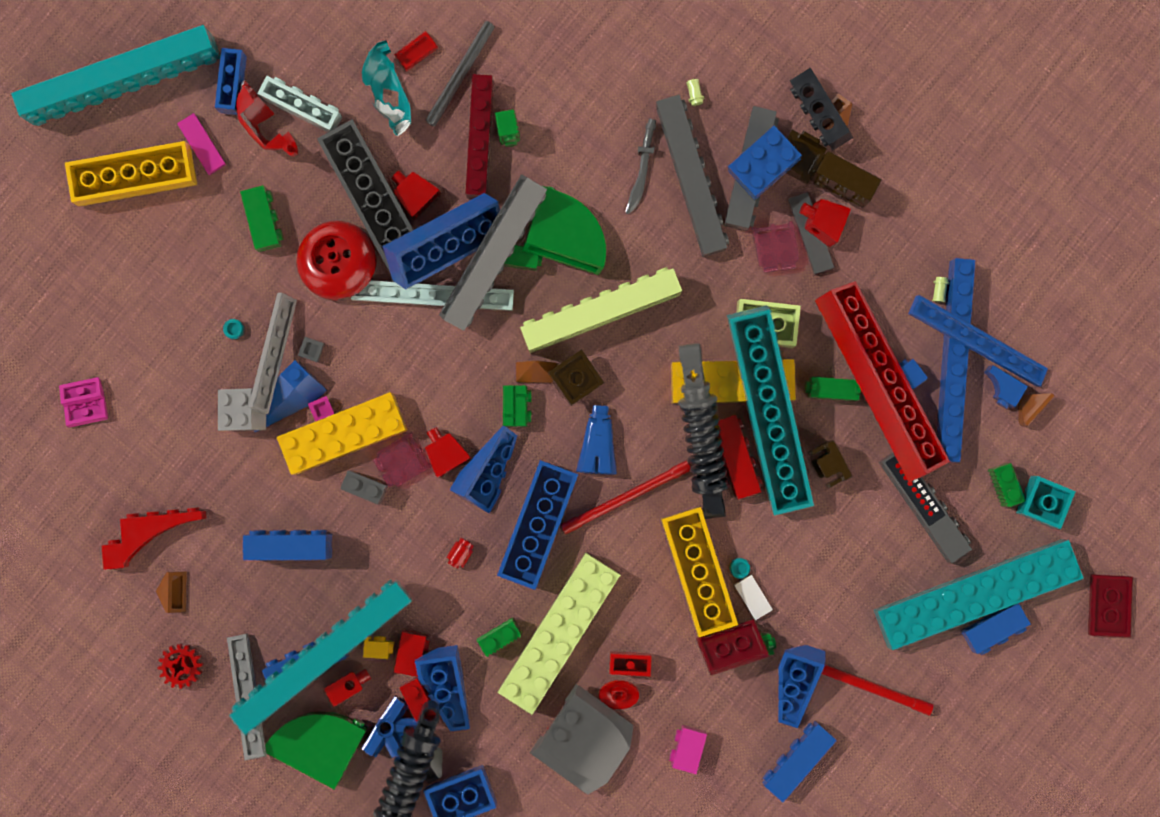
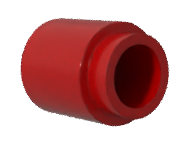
(460, 553)

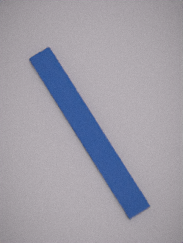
(978, 341)

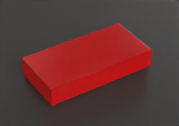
(416, 51)

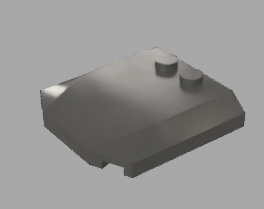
(585, 741)

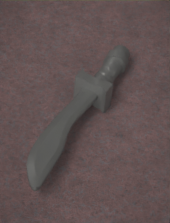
(638, 188)

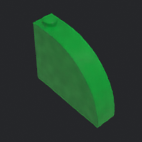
(566, 233)
(318, 745)

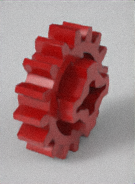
(189, 668)

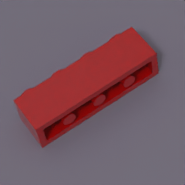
(738, 462)

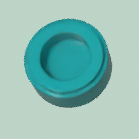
(233, 329)
(740, 568)

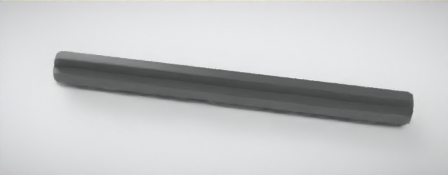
(460, 73)

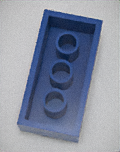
(284, 546)

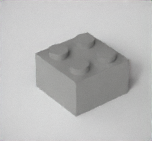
(234, 411)

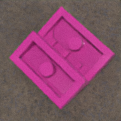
(83, 402)

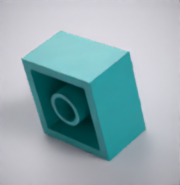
(1046, 502)

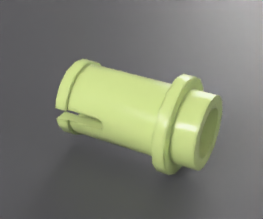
(695, 93)
(940, 289)

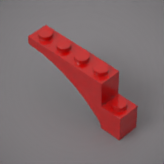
(139, 531)

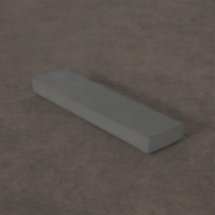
(815, 249)

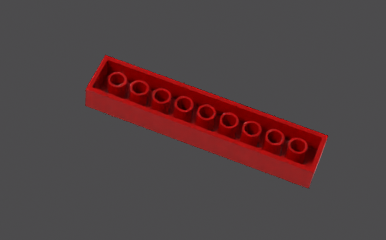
(882, 381)

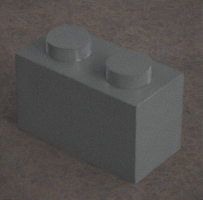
(364, 487)

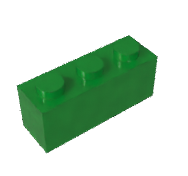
(262, 218)

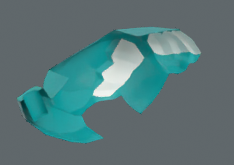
(380, 75)

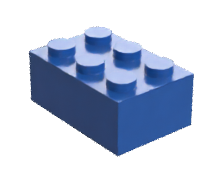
(764, 162)
(461, 795)

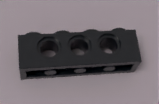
(808, 82)

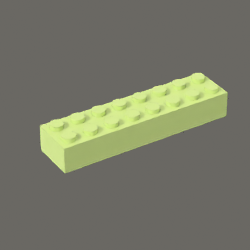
(601, 310)
(558, 633)

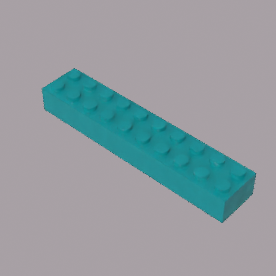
(116, 76)
(770, 409)
(978, 594)
(317, 659)

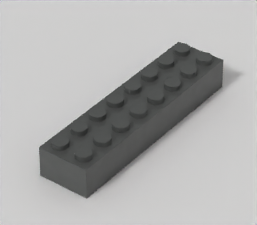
(365, 185)

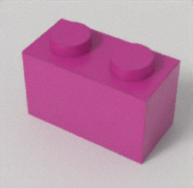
(688, 749)

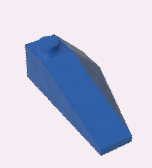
(293, 392)
(483, 474)
(798, 677)
(444, 681)

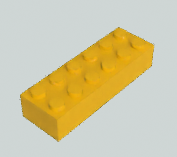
(131, 173)
(725, 380)
(342, 433)
(699, 571)

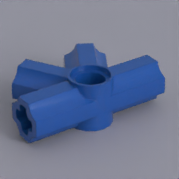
(392, 737)

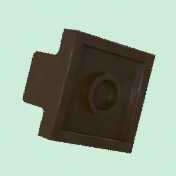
(811, 153)
(575, 377)
(830, 463)

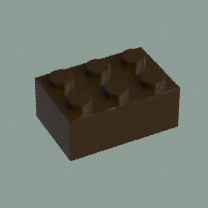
(845, 180)

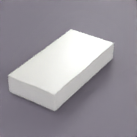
(753, 597)

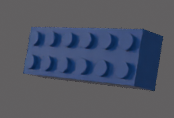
(440, 241)
(537, 525)

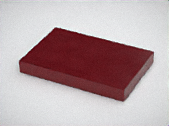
(1110, 605)
(732, 647)

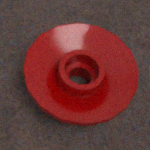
(619, 694)

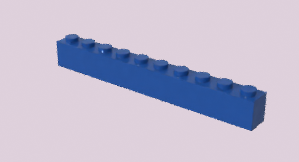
(955, 360)

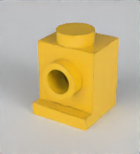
(378, 647)

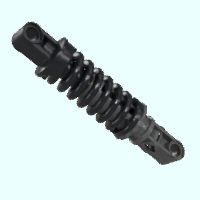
(700, 413)
(408, 774)

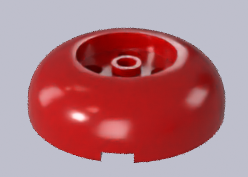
(354, 271)

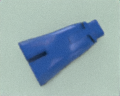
(598, 448)

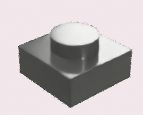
(311, 349)

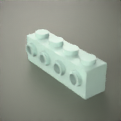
(296, 103)

